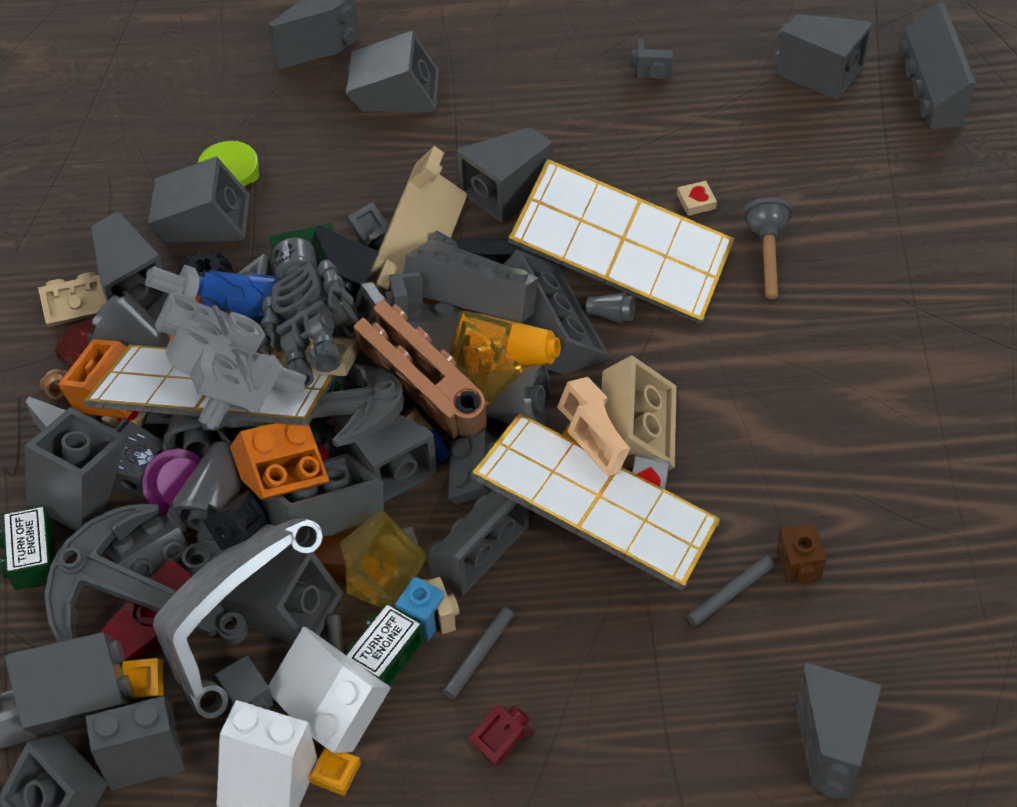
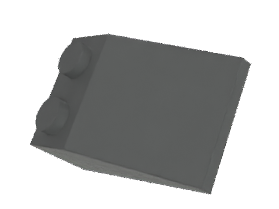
(313, 31)

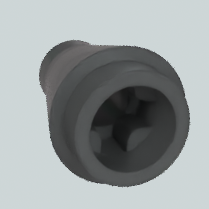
(612, 307)

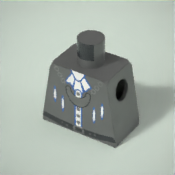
(138, 452)

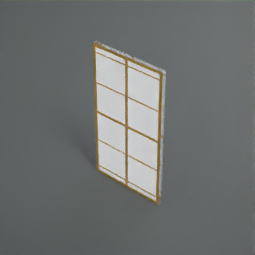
(622, 241)
(149, 383)
(613, 512)

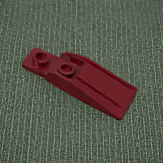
(134, 623)

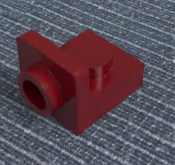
(501, 732)

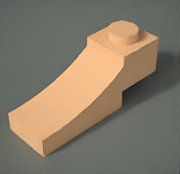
(590, 425)

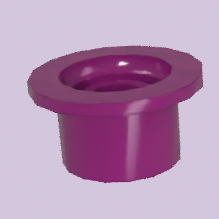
(167, 475)

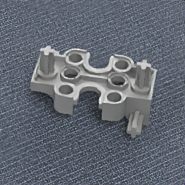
(217, 349)

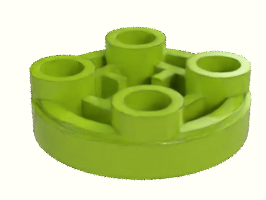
(237, 157)

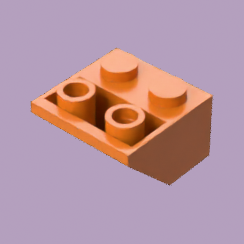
(87, 372)
(278, 459)

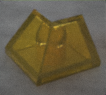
(482, 353)
(380, 560)

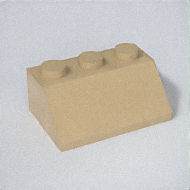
(641, 409)

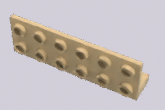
(425, 206)

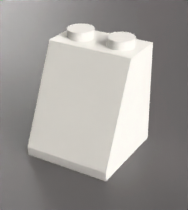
(263, 758)

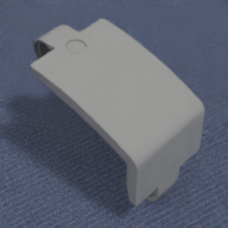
(207, 589)

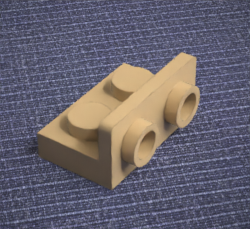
(72, 299)

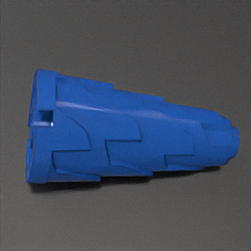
(237, 292)

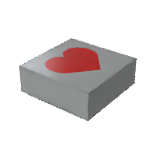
(652, 469)

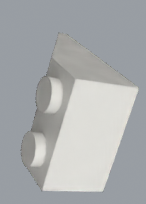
(327, 692)

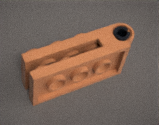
(439, 386)

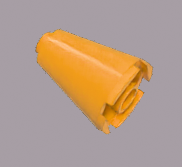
(531, 344)

